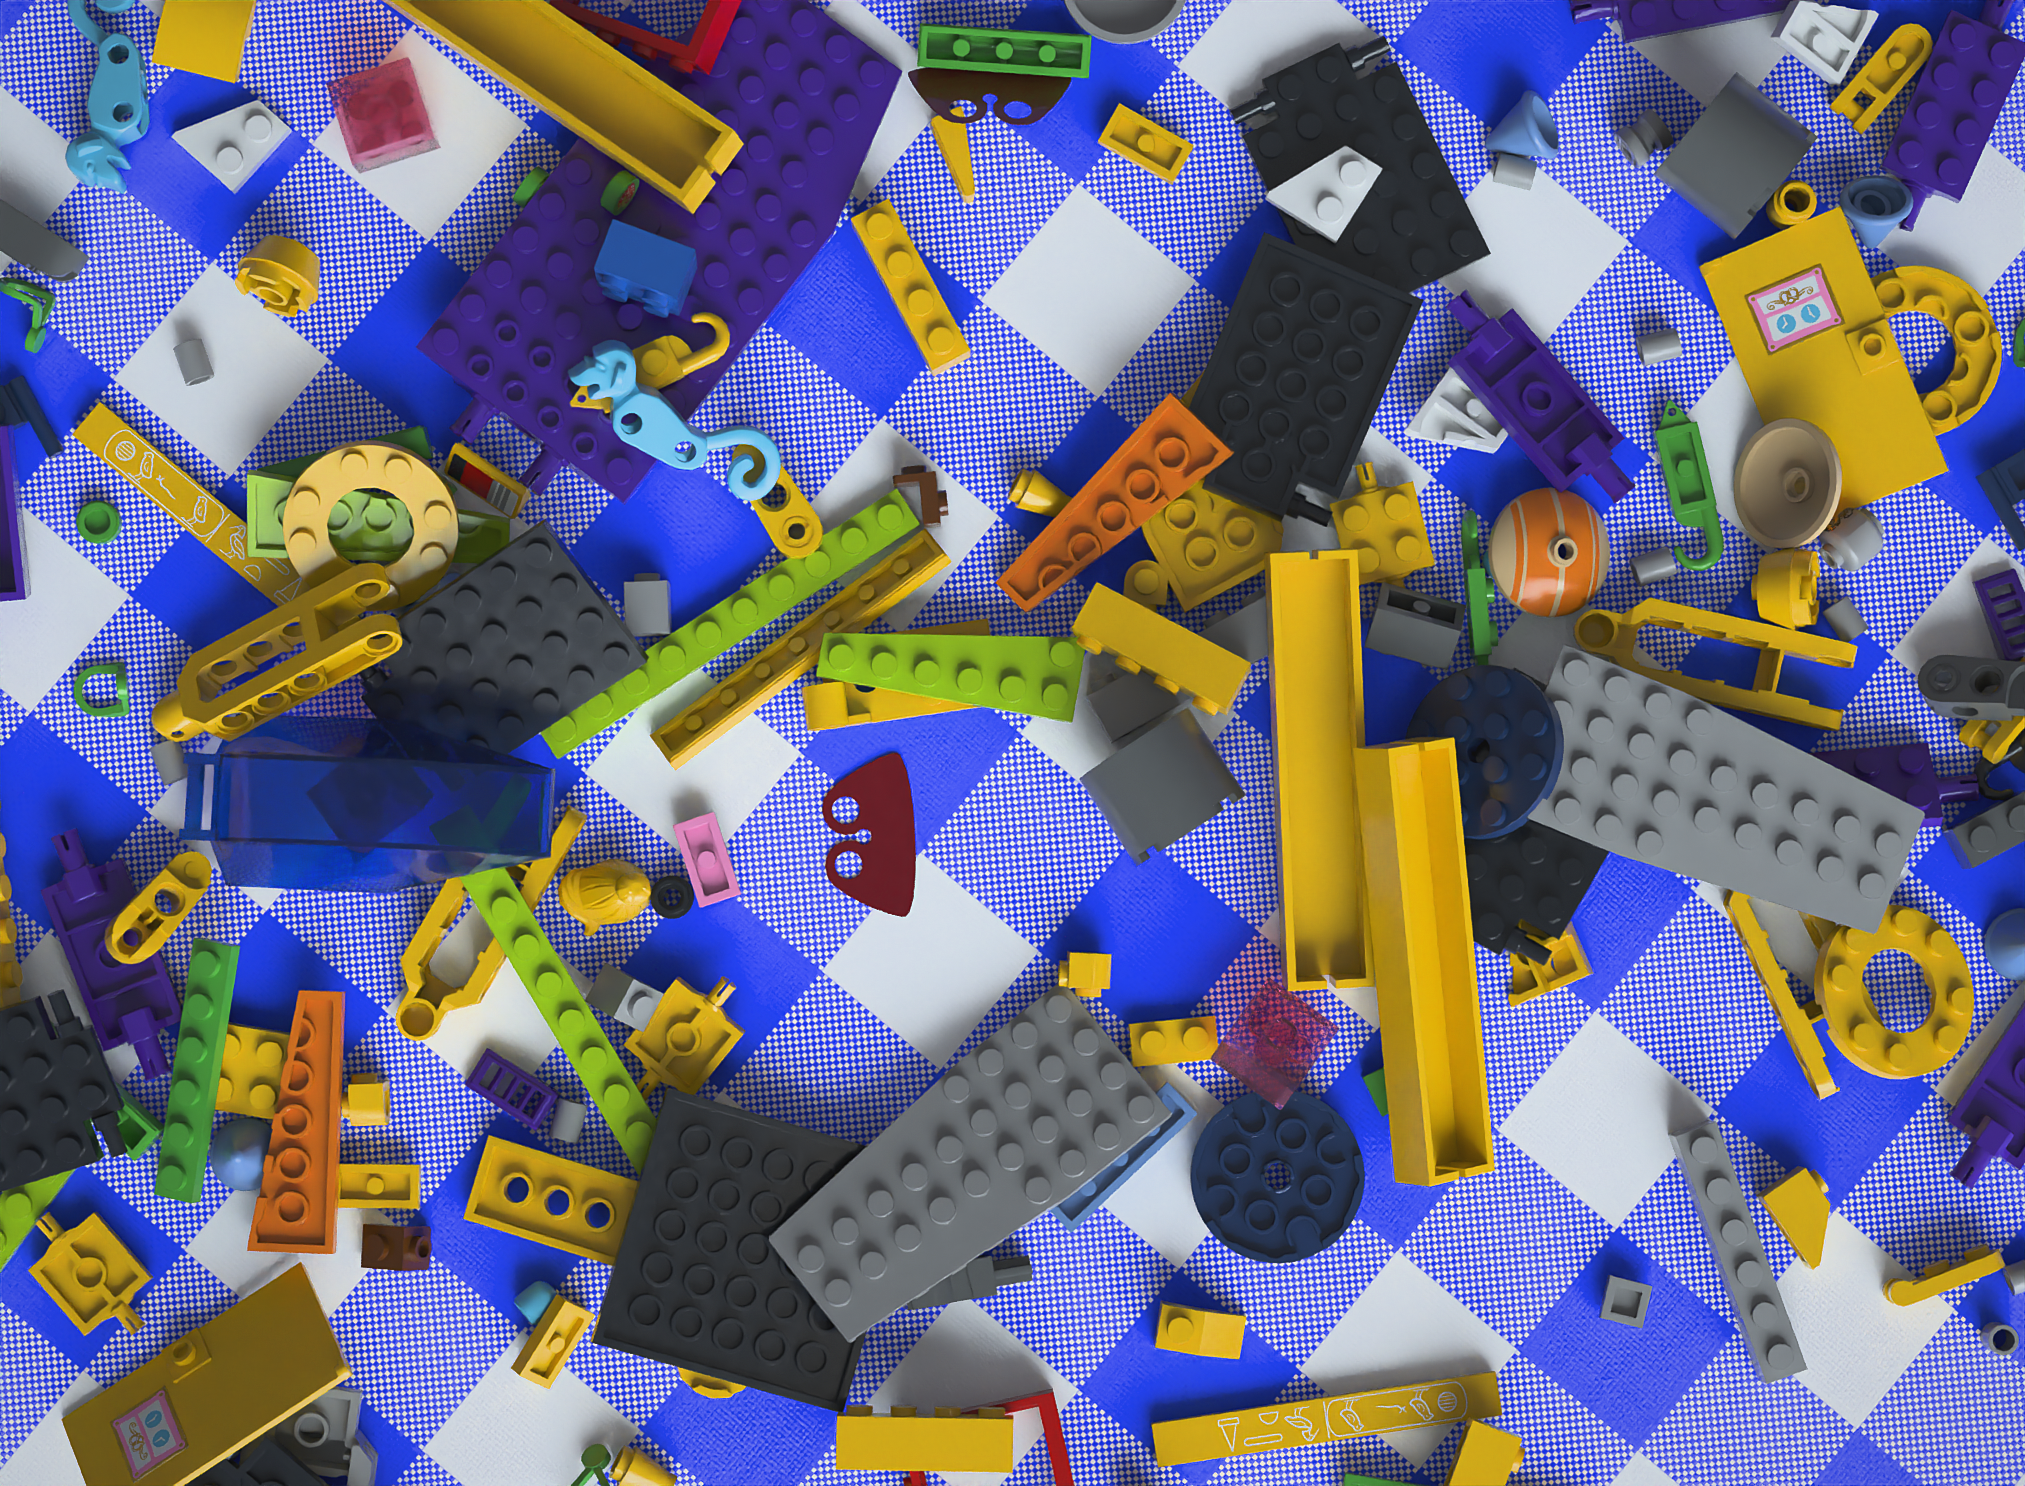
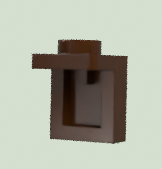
(932, 500)
(396, 1247)

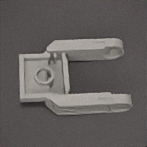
(327, 1437)

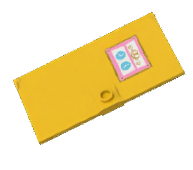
(1826, 353)
(211, 1390)

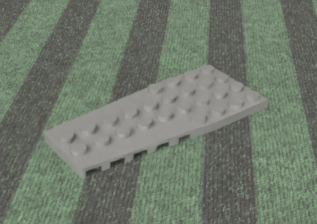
(1719, 798)
(970, 1163)

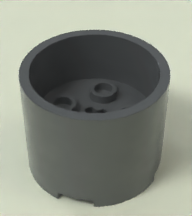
(1735, 155)
(1161, 786)

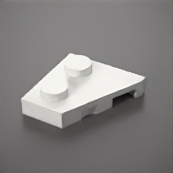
(1823, 36)
(234, 142)
(1327, 192)
(1456, 418)

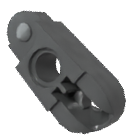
(38, 247)
(1966, 681)

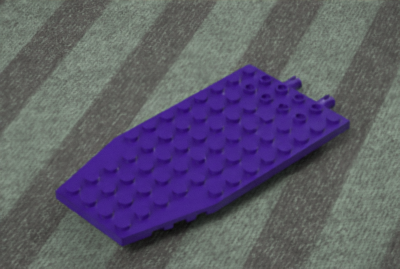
(807, 116)

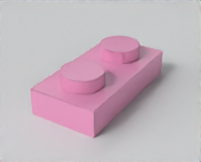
(707, 859)

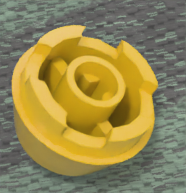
(281, 274)
(1787, 587)

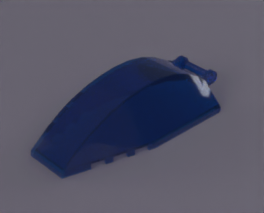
(365, 806)

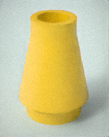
(1037, 494)
(636, 1468)

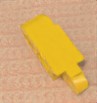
(793, 511)
(183, 883)

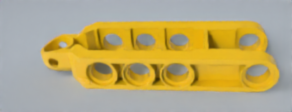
(1615, 636)
(328, 655)
(431, 998)
(1793, 1019)

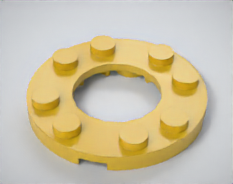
(1972, 331)
(389, 469)
(1851, 1025)

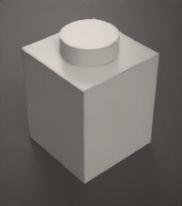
(648, 606)
(624, 997)

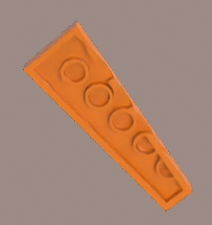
(1138, 481)
(302, 1163)

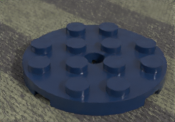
(1522, 740)
(1288, 1220)

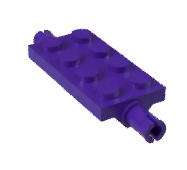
(1660, 18)
(1954, 106)
(1536, 399)
(1905, 774)
(122, 999)
(1994, 1107)

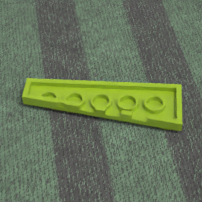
(361, 524)
(993, 672)

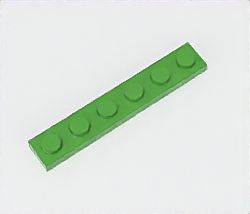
(197, 1070)

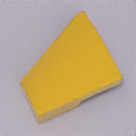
(1534, 979)

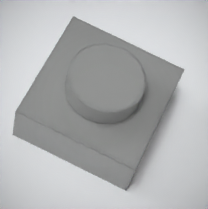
(1625, 1301)

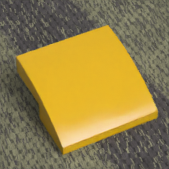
(204, 36)

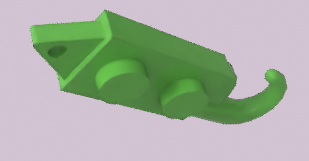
(1688, 484)
(1478, 594)

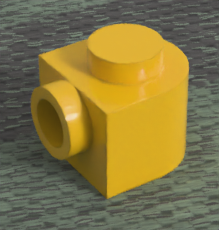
(1146, 584)
(1085, 973)
(367, 1100)

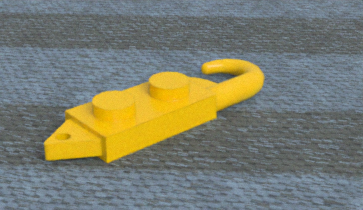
(667, 360)

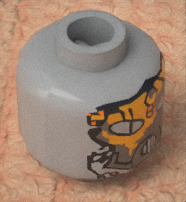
(1851, 539)

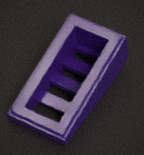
(1993, 620)
(543, 1106)

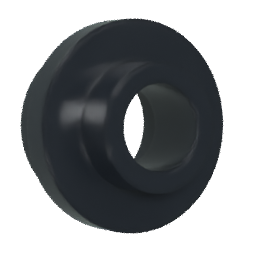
(658, 900)

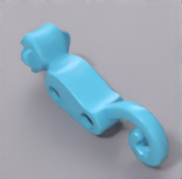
(112, 95)
(661, 427)

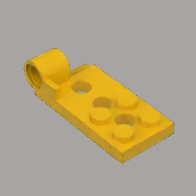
(842, 705)
(532, 1218)

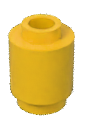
(1796, 193)

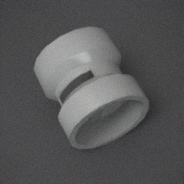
(1643, 138)

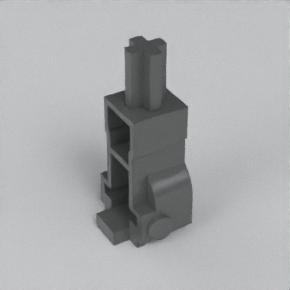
(975, 1281)

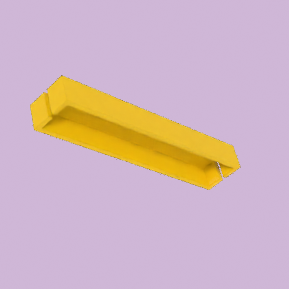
(586, 89)
(1313, 732)
(1424, 960)

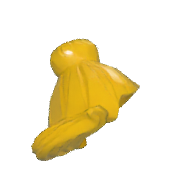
(605, 893)

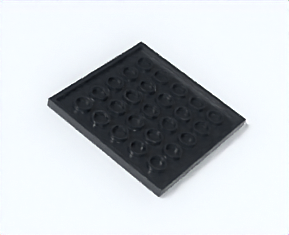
(697, 1262)

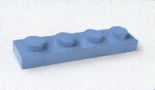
(1091, 1196)

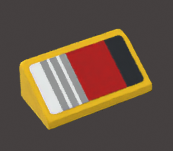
(486, 481)

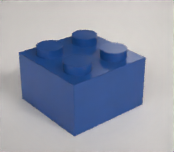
(645, 269)

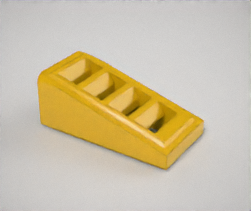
(954, 148)

